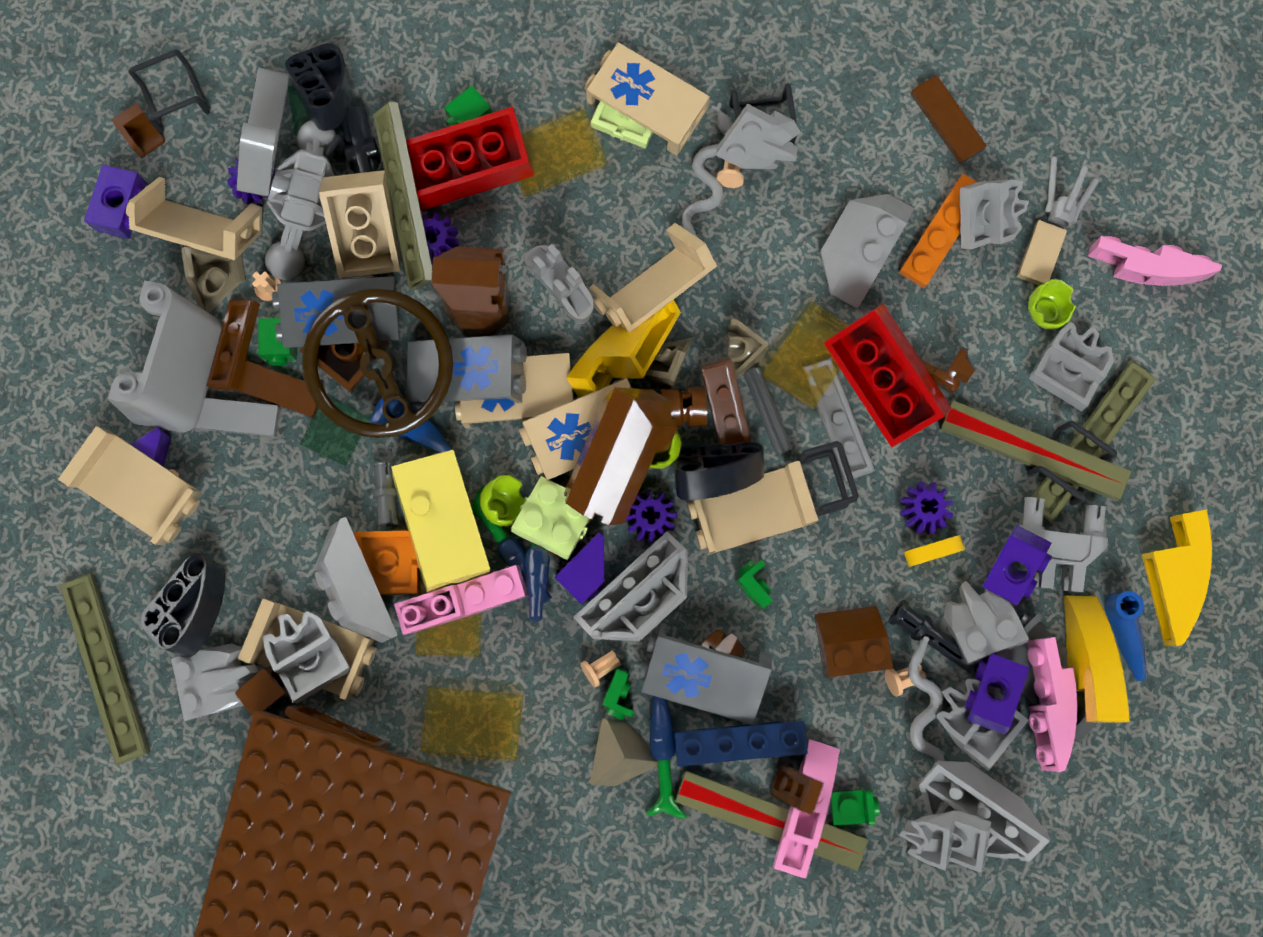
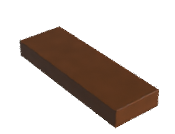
(948, 119)
(233, 345)
(276, 389)
(725, 401)
(796, 789)

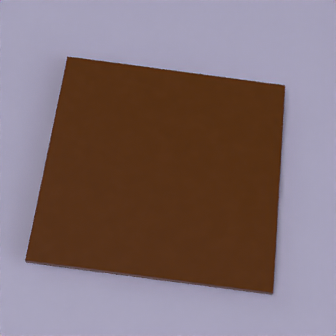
(347, 841)

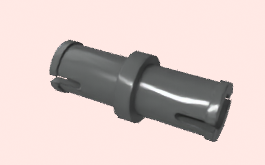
(385, 494)

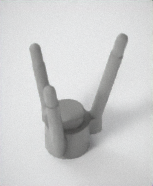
(1065, 211)

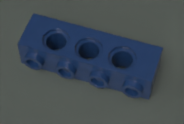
(740, 742)

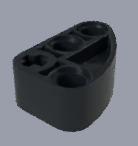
(321, 84)
(717, 469)
(186, 606)

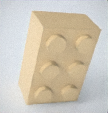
(361, 224)

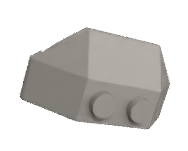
(861, 245)
(351, 586)
(639, 595)
(967, 789)

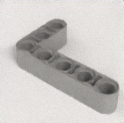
(262, 133)

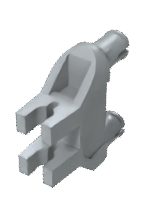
(561, 281)
(1067, 549)

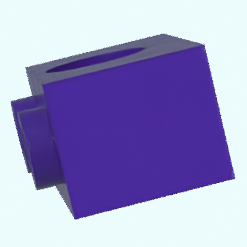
(111, 187)
(1024, 548)
(1007, 677)

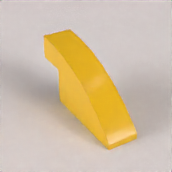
(622, 353)
(1181, 576)
(1095, 660)

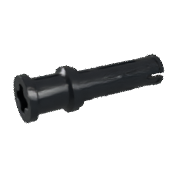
(921, 626)

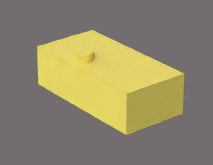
(440, 521)

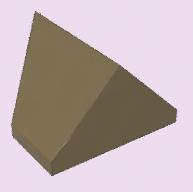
(211, 276)
(744, 347)
(668, 363)
(619, 754)

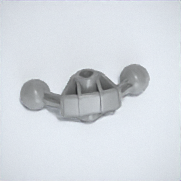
(297, 200)

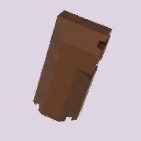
(472, 289)
(619, 453)

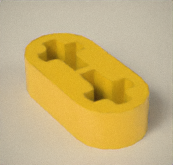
(934, 550)

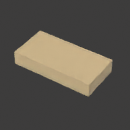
(1041, 253)

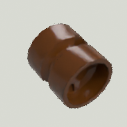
(694, 399)

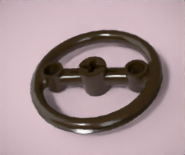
(360, 301)

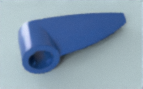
(425, 435)
(1128, 629)

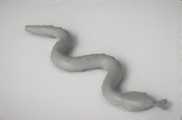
(724, 125)
(929, 713)

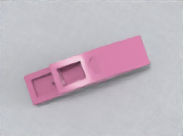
(1163, 267)
(461, 600)
(1056, 715)
(803, 830)

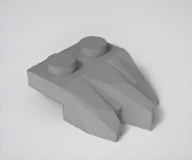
(759, 140)
(990, 212)
(1073, 366)
(983, 624)
(305, 655)
(210, 680)
(975, 740)
(947, 838)

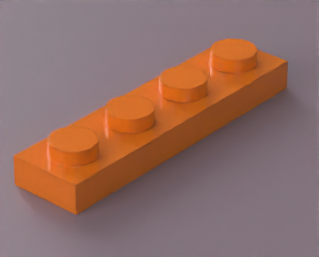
(937, 238)

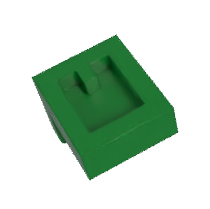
(755, 589)
(618, 689)
(854, 807)

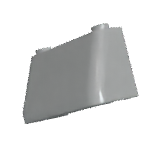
(177, 366)

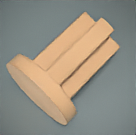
(730, 176)
(265, 285)
(600, 667)
(899, 680)

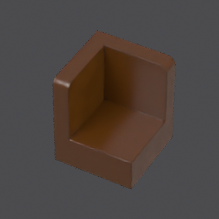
(138, 131)
(262, 690)

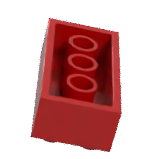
(469, 158)
(896, 404)

